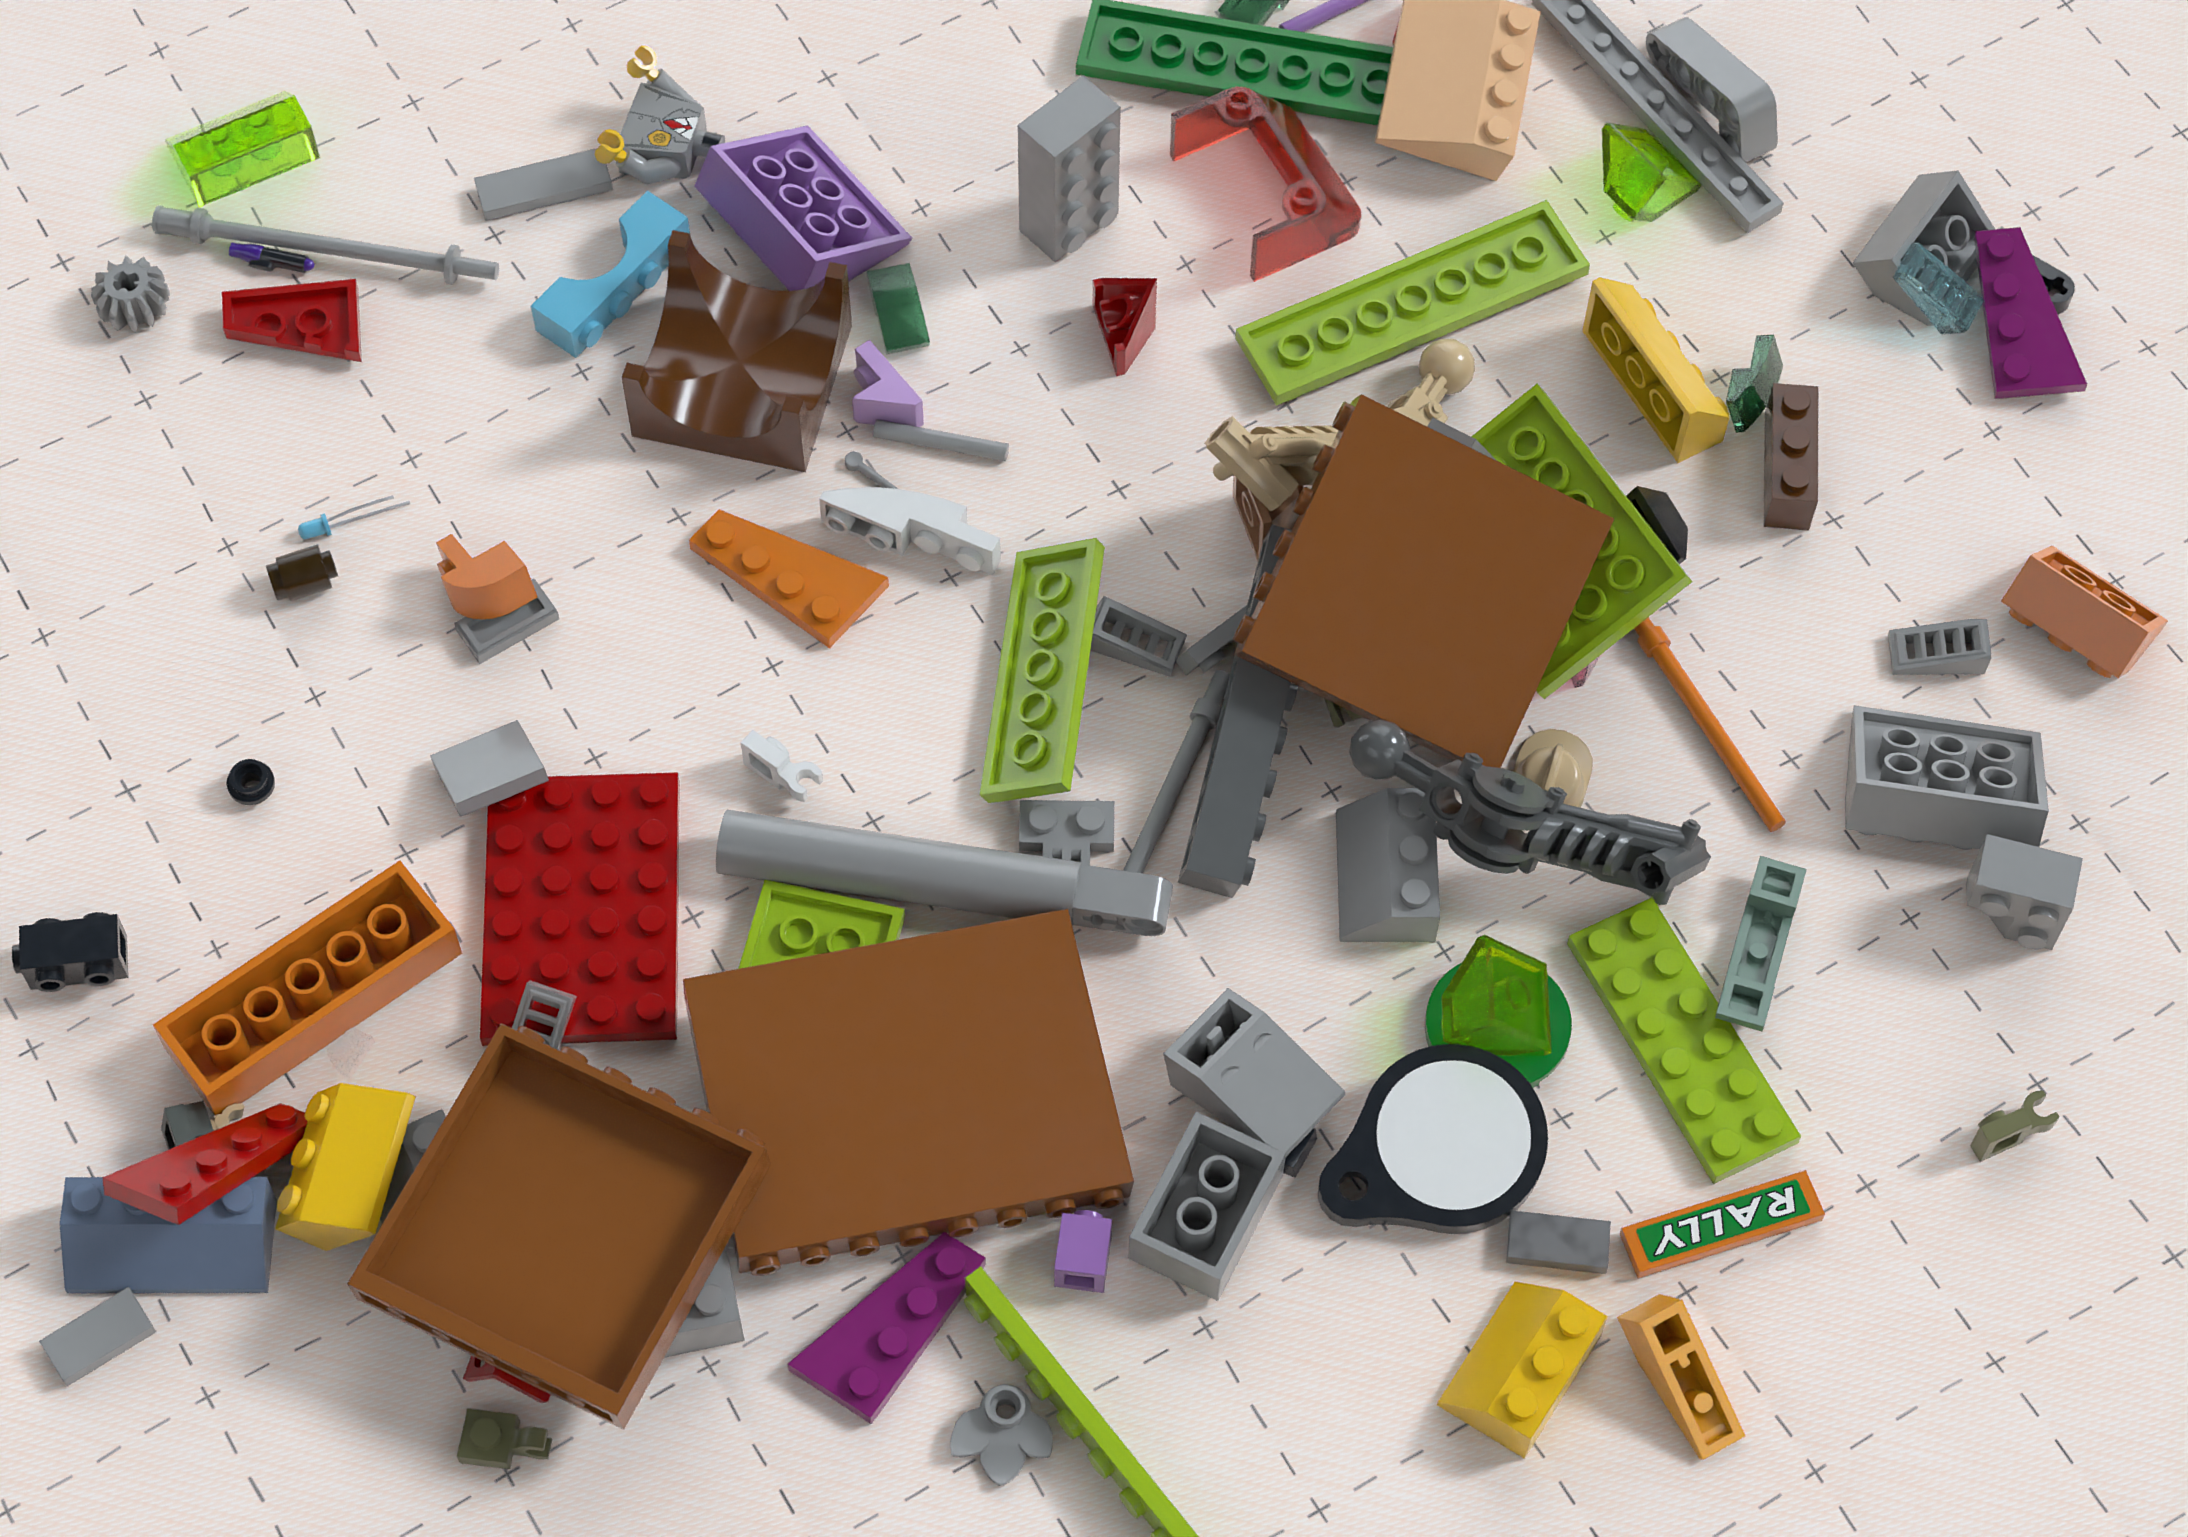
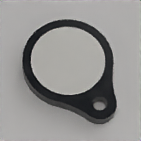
(1441, 1144)

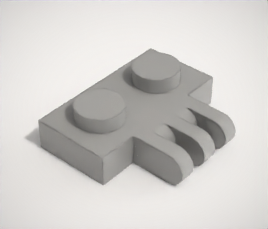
(1066, 828)

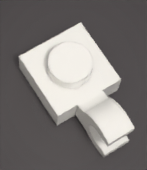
(772, 762)

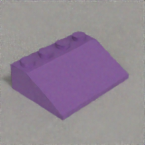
(798, 206)

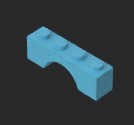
(580, 310)

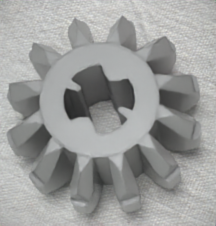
(130, 293)

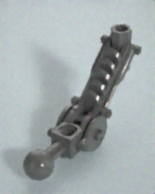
(1503, 803)

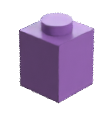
(1083, 1251)

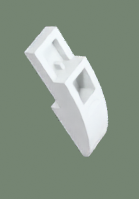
(897, 516)

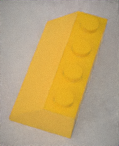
(1653, 369)

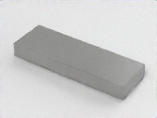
(542, 184)

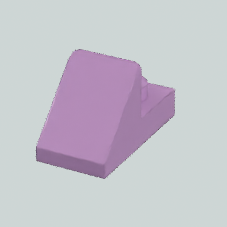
(884, 391)

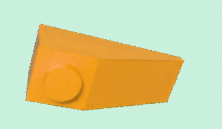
(1682, 1373)

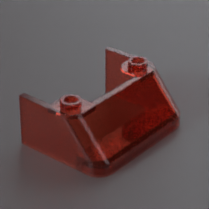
(1316, 200)

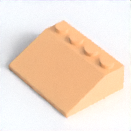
(1459, 82)

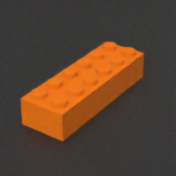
(308, 988)

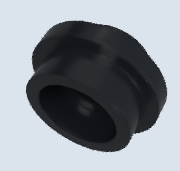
(247, 771)

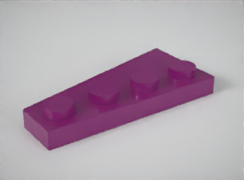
(2022, 326)

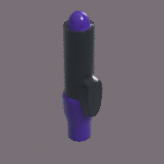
(268, 258)

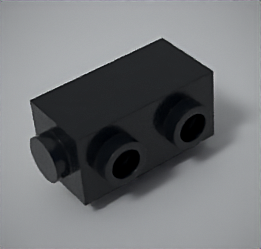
(72, 952)

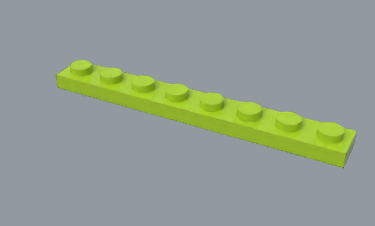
(1076, 1412)

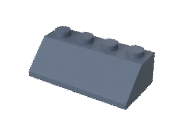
(120, 1246)

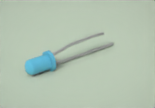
(320, 525)

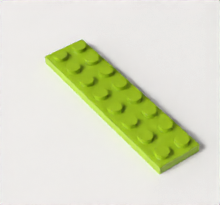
(1411, 302)

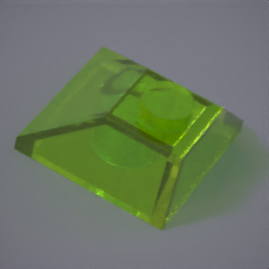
(1642, 174)
(1498, 1002)

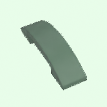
(1760, 943)

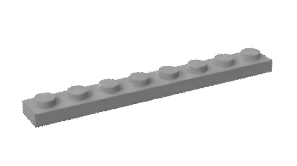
(1663, 110)

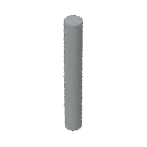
(941, 440)

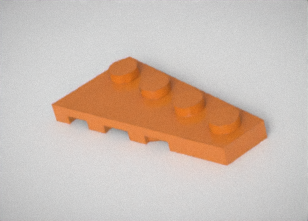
(794, 578)

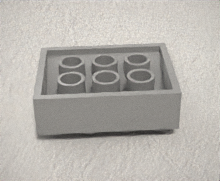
(1943, 780)

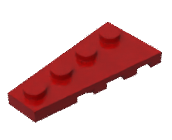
(208, 1167)

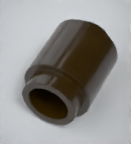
(302, 573)

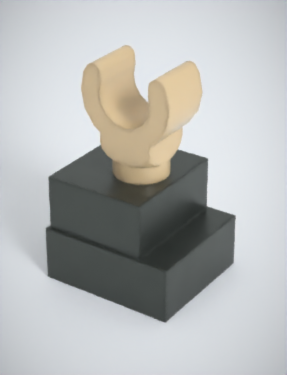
(190, 1121)

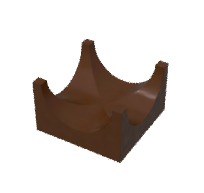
(739, 363)

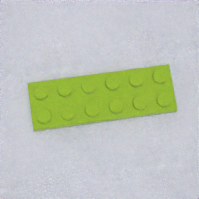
(1042, 671)
(1684, 1050)

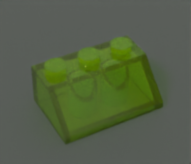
(244, 147)

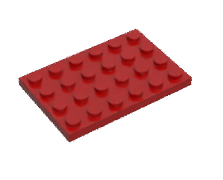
(585, 905)

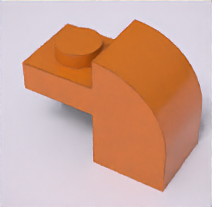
(486, 584)

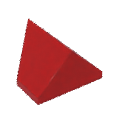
(1125, 316)

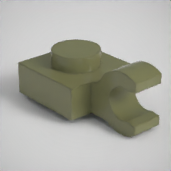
(2002, 1131)
(494, 1438)

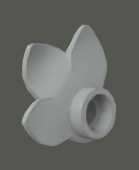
(999, 1440)

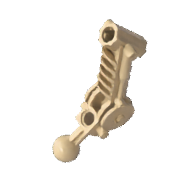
(1282, 457)

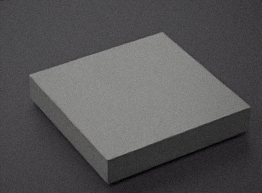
(489, 768)

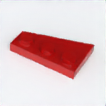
(297, 317)

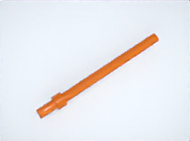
(1656, 645)

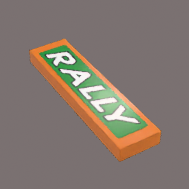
(1721, 1224)

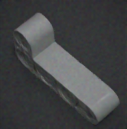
(1718, 83)

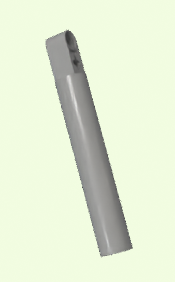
(939, 873)

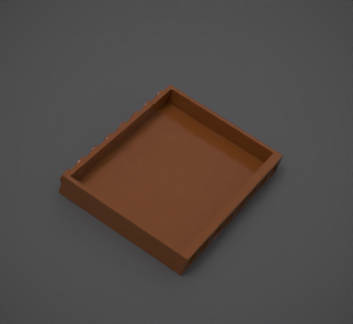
(911, 1089)

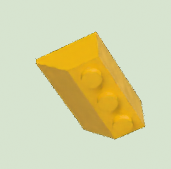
(344, 1164)
(1523, 1364)

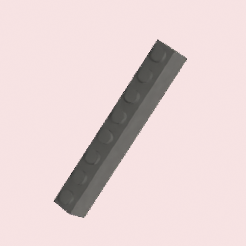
(1239, 766)

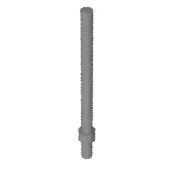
(1203, 717)

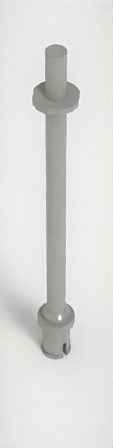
(201, 226)

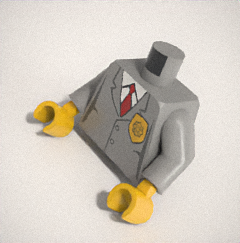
(661, 130)

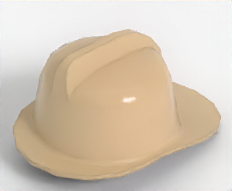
(1557, 760)

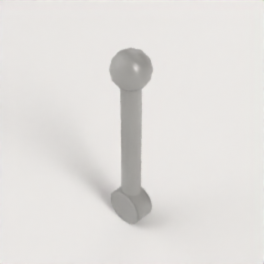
(854, 462)

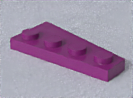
(884, 1335)

